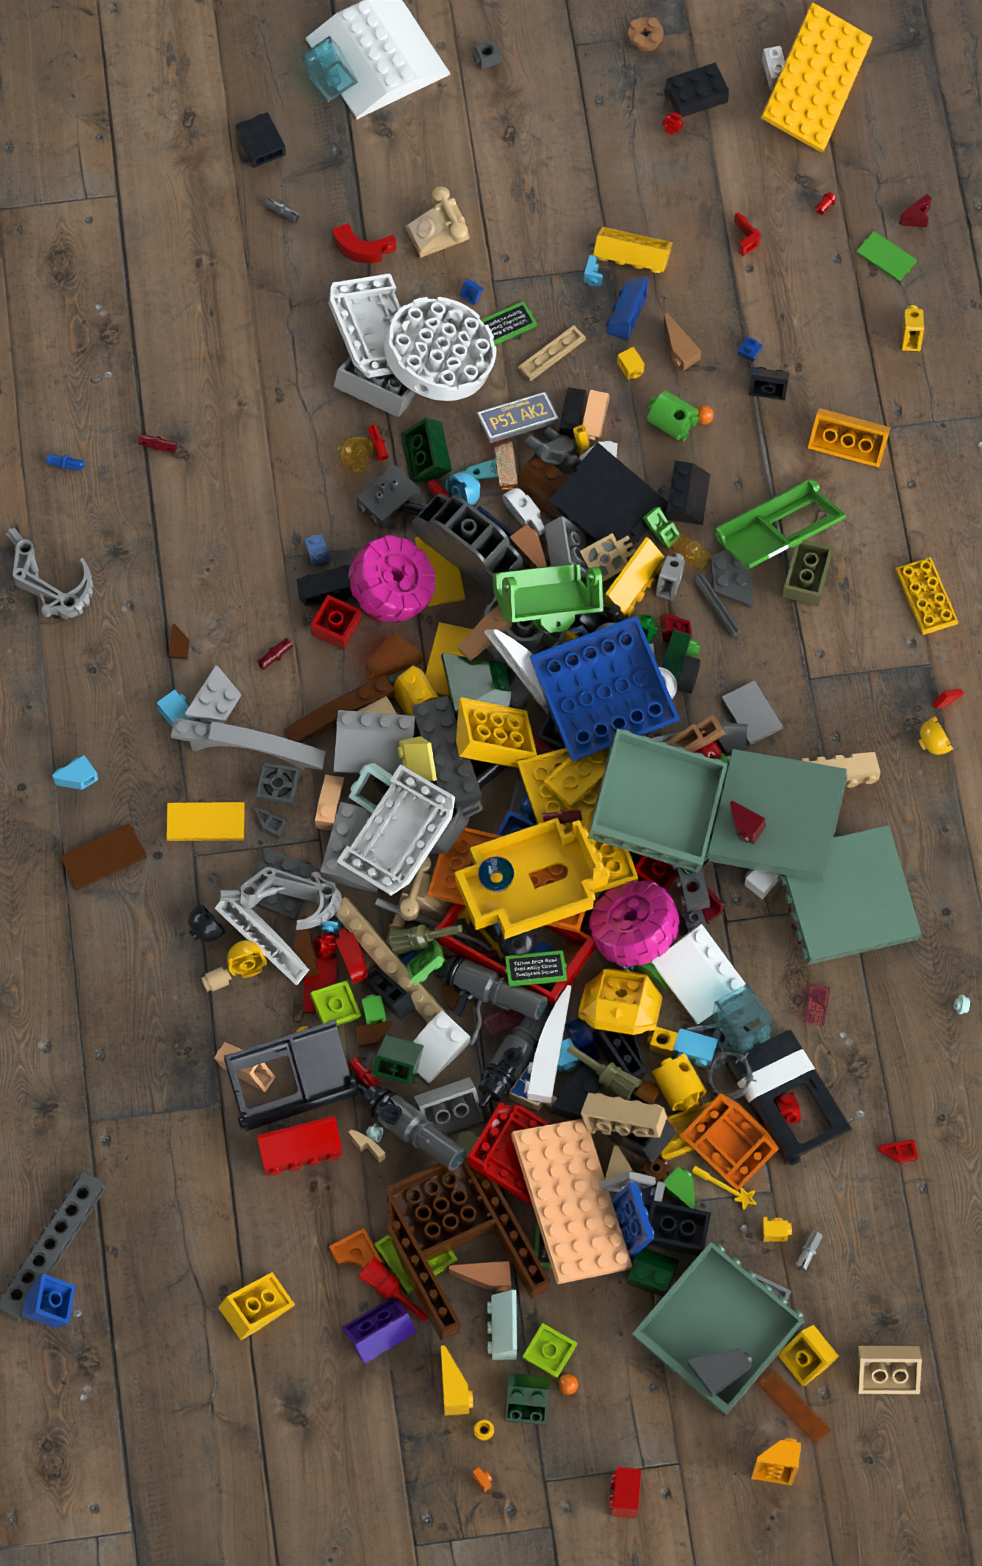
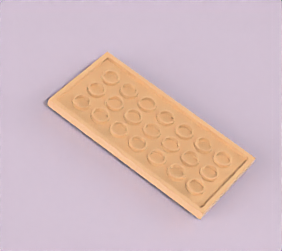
(570, 1208)

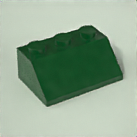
(426, 451)

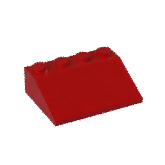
(300, 1146)

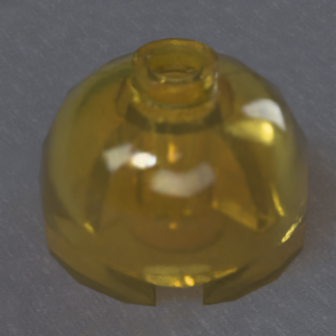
(355, 453)

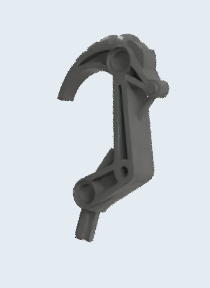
(455, 827)

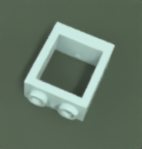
(358, 785)

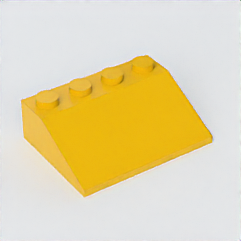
(493, 733)

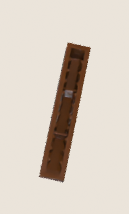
(326, 716)

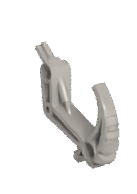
(26, 563)
(273, 881)

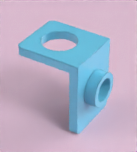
(330, 926)

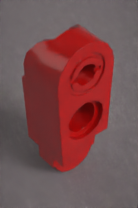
(352, 955)

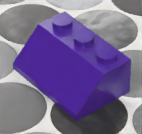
(379, 1329)

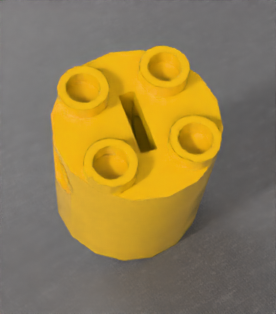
(679, 1083)

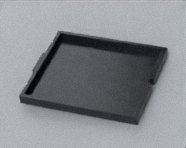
(606, 498)

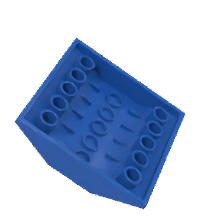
(603, 686)

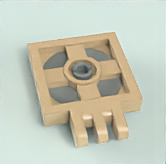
(608, 555)

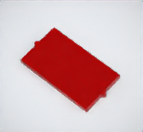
(328, 976)

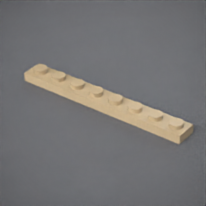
(386, 959)

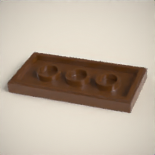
(103, 856)

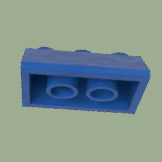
(628, 308)

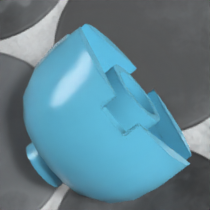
(463, 486)

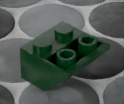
(398, 1059)
(527, 1398)

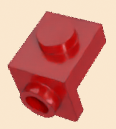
(788, 1107)

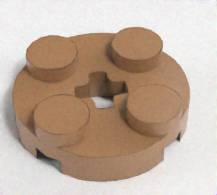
(642, 25)

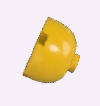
(934, 738)
(246, 959)

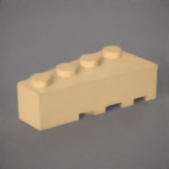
(859, 766)
(622, 1116)

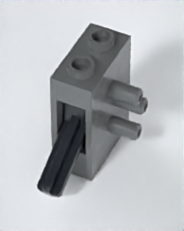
(389, 498)

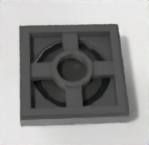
(278, 786)

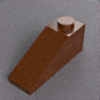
(304, 950)

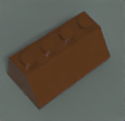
(540, 482)

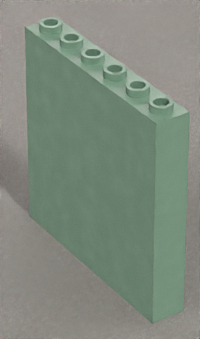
(657, 800)
(799, 810)
(859, 903)
(715, 1311)

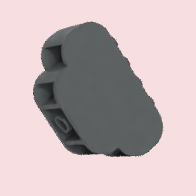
(466, 539)

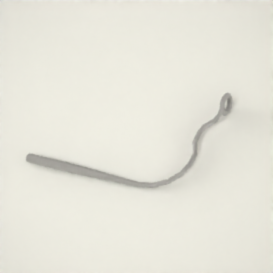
(427, 921)

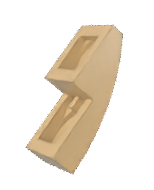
(363, 1142)

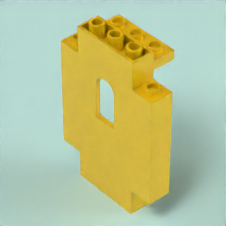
(530, 850)

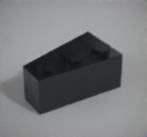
(315, 588)
(622, 1051)

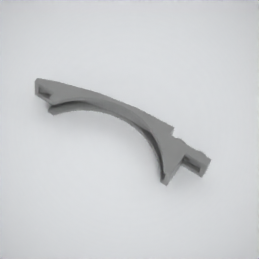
(218, 734)

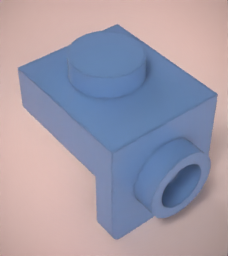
(317, 549)

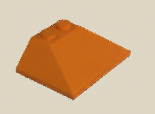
(730, 1140)

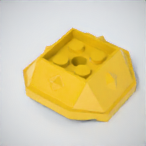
(621, 1002)

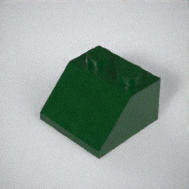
(652, 1272)

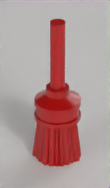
(388, 1285)

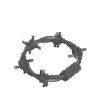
(749, 1077)

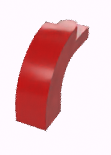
(361, 250)

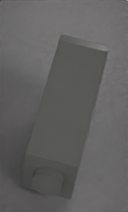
(720, 1369)

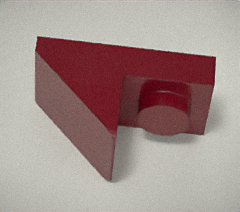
(916, 213)
(670, 623)

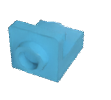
(591, 273)

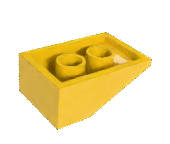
(255, 1305)
(455, 1388)

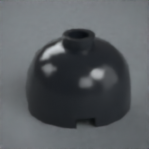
(204, 925)
(519, 944)

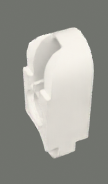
(523, 509)

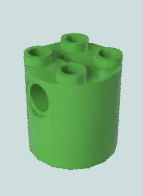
(672, 415)

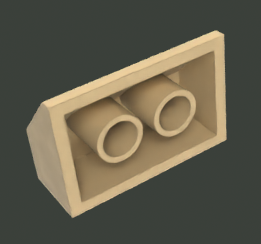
(889, 1369)

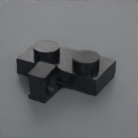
(611, 615)

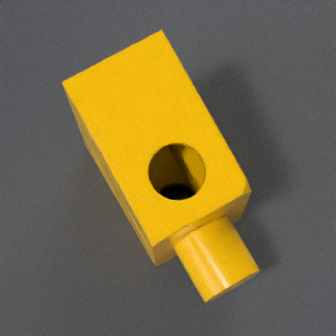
(912, 321)

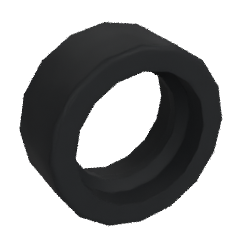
(688, 674)

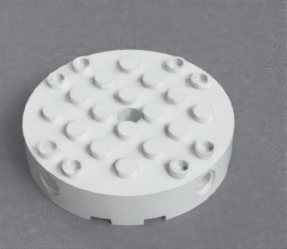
(439, 349)

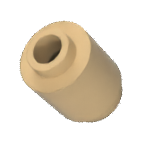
(216, 979)

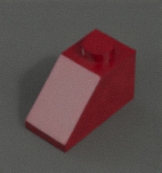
(747, 823)

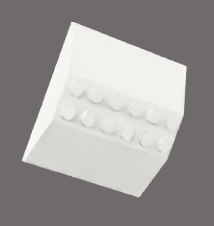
(383, 51)

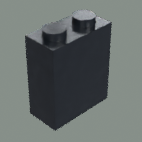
(260, 139)

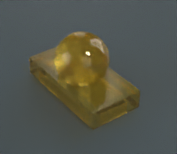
(692, 551)

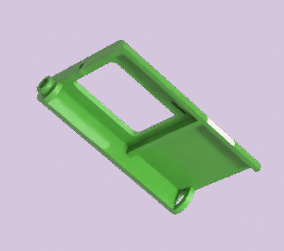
(754, 538)

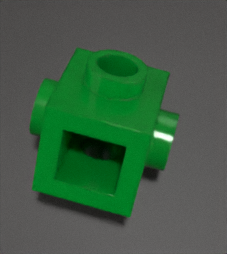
(648, 625)

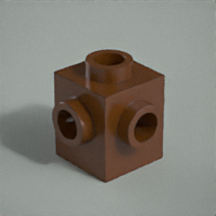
(662, 1167)

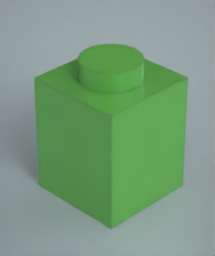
(373, 1009)

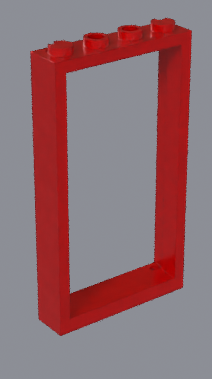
(583, 940)

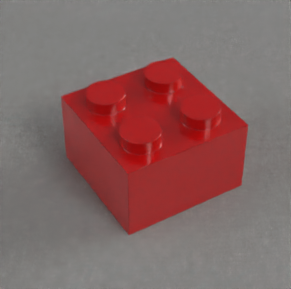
(336, 622)
(656, 871)
(626, 1492)

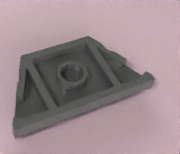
(731, 578)

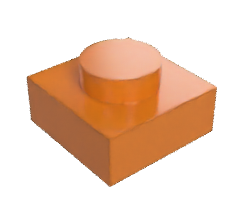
(482, 1478)

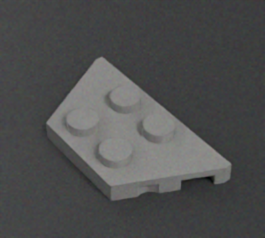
(215, 699)

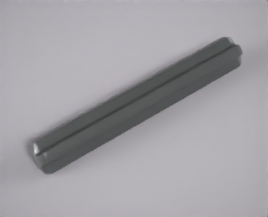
(717, 605)

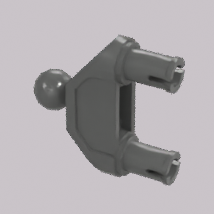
(555, 451)

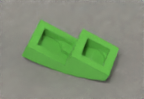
(661, 528)

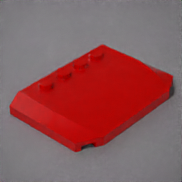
(495, 1151)

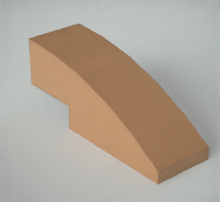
(698, 735)

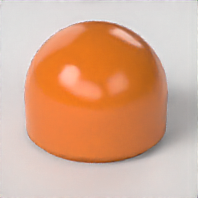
(705, 414)
(568, 1384)

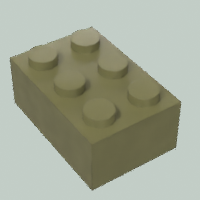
(808, 572)

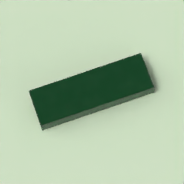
(676, 652)

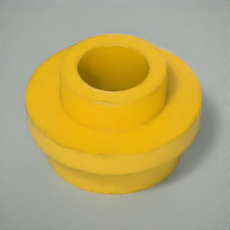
(480, 1424)

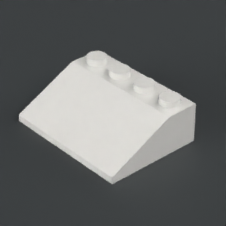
(697, 973)

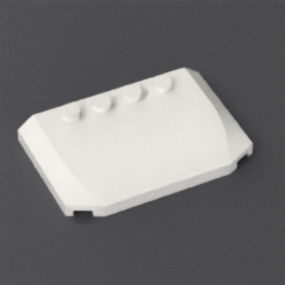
(363, 316)
(399, 832)

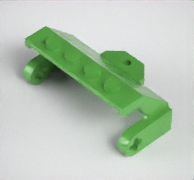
(548, 595)

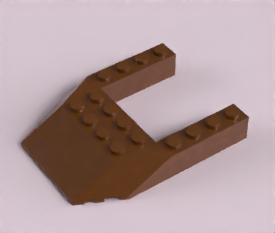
(444, 1211)

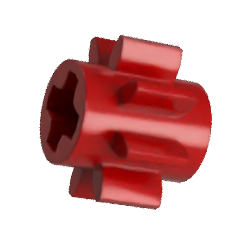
(673, 123)
(325, 945)

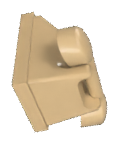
(439, 226)
(415, 897)

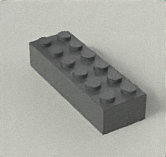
(454, 774)

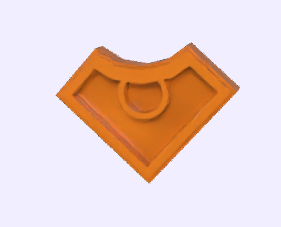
(355, 1249)

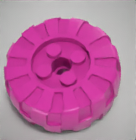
(392, 579)
(634, 923)

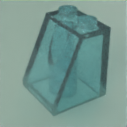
(328, 69)

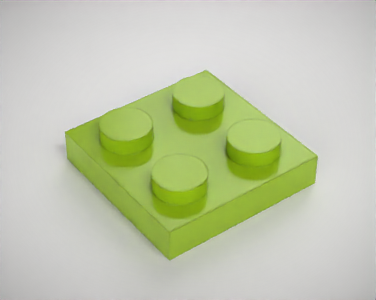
(335, 1003)
(549, 1351)

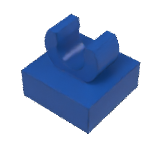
(471, 291)
(750, 349)

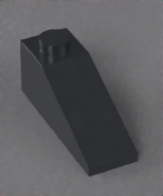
(572, 411)
(392, 994)

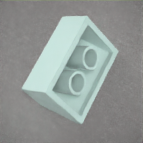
(503, 1326)

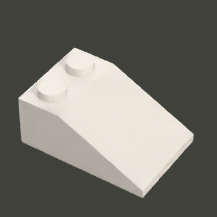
(442, 1044)

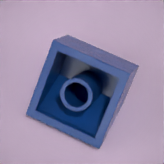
(49, 1301)

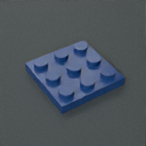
(633, 1218)

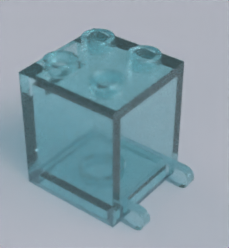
(738, 1010)

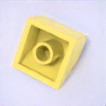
(418, 757)

